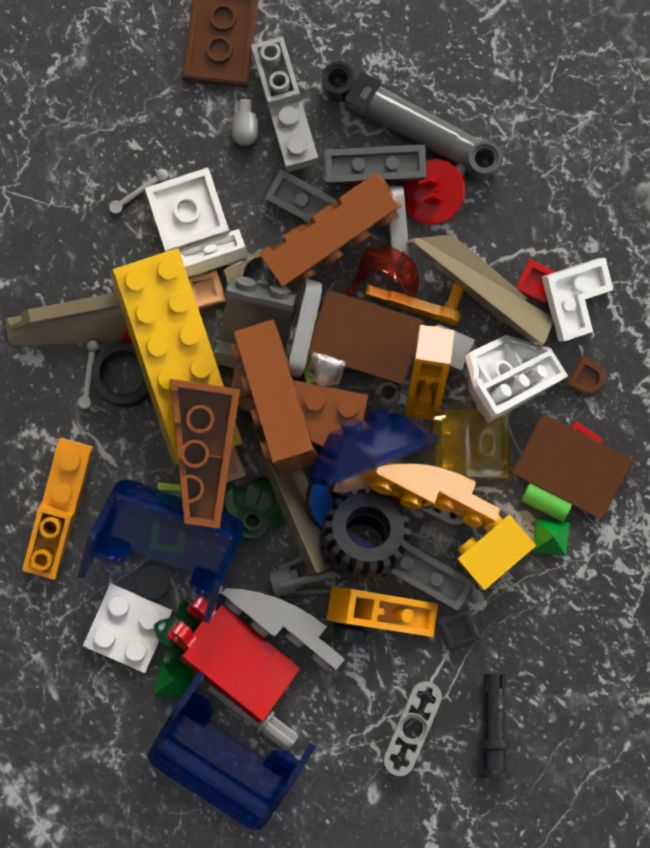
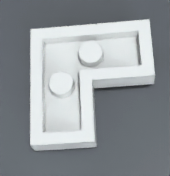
(567, 295)

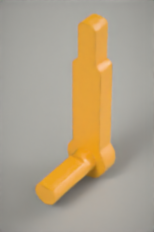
(445, 314)

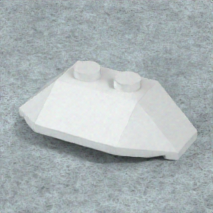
(510, 374)

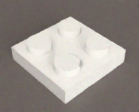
(187, 209)
(125, 628)

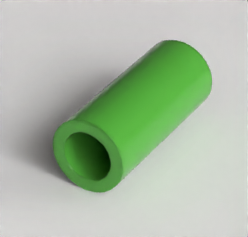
(546, 502)

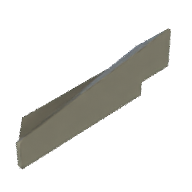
(485, 286)
(69, 322)
(290, 494)

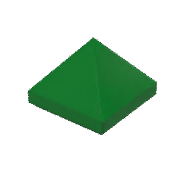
(551, 537)
(173, 681)

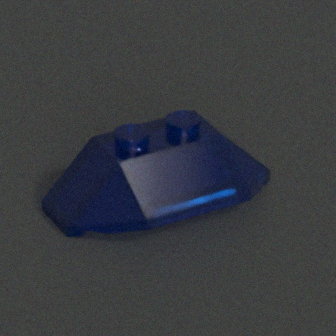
(367, 445)

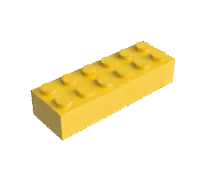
(166, 332)

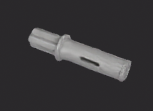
(270, 726)

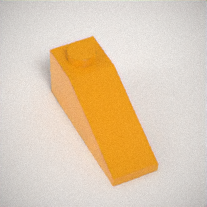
(429, 371)
(382, 611)

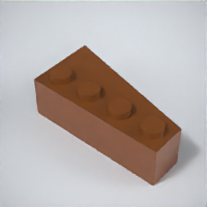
(332, 230)
(274, 396)
(322, 406)
(204, 439)

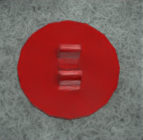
(437, 196)

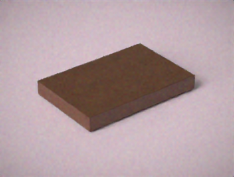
(220, 41)
(366, 337)
(572, 466)

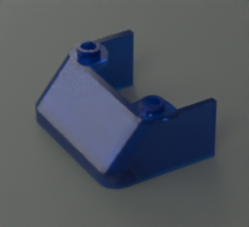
(153, 526)
(222, 766)

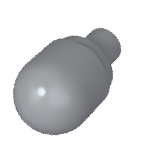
(244, 124)

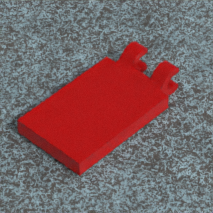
(234, 659)

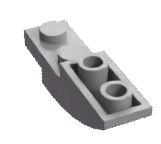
(284, 104)
(273, 614)

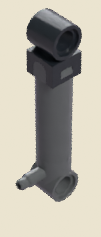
(369, 99)

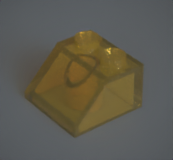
(472, 444)

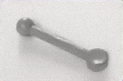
(116, 207)
(85, 401)

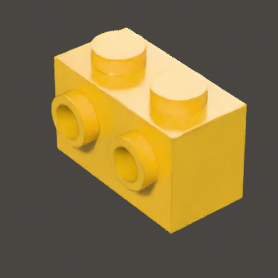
(495, 551)

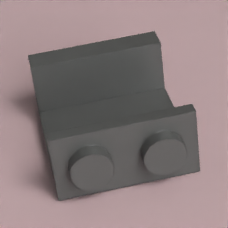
(249, 305)

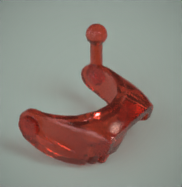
(391, 262)

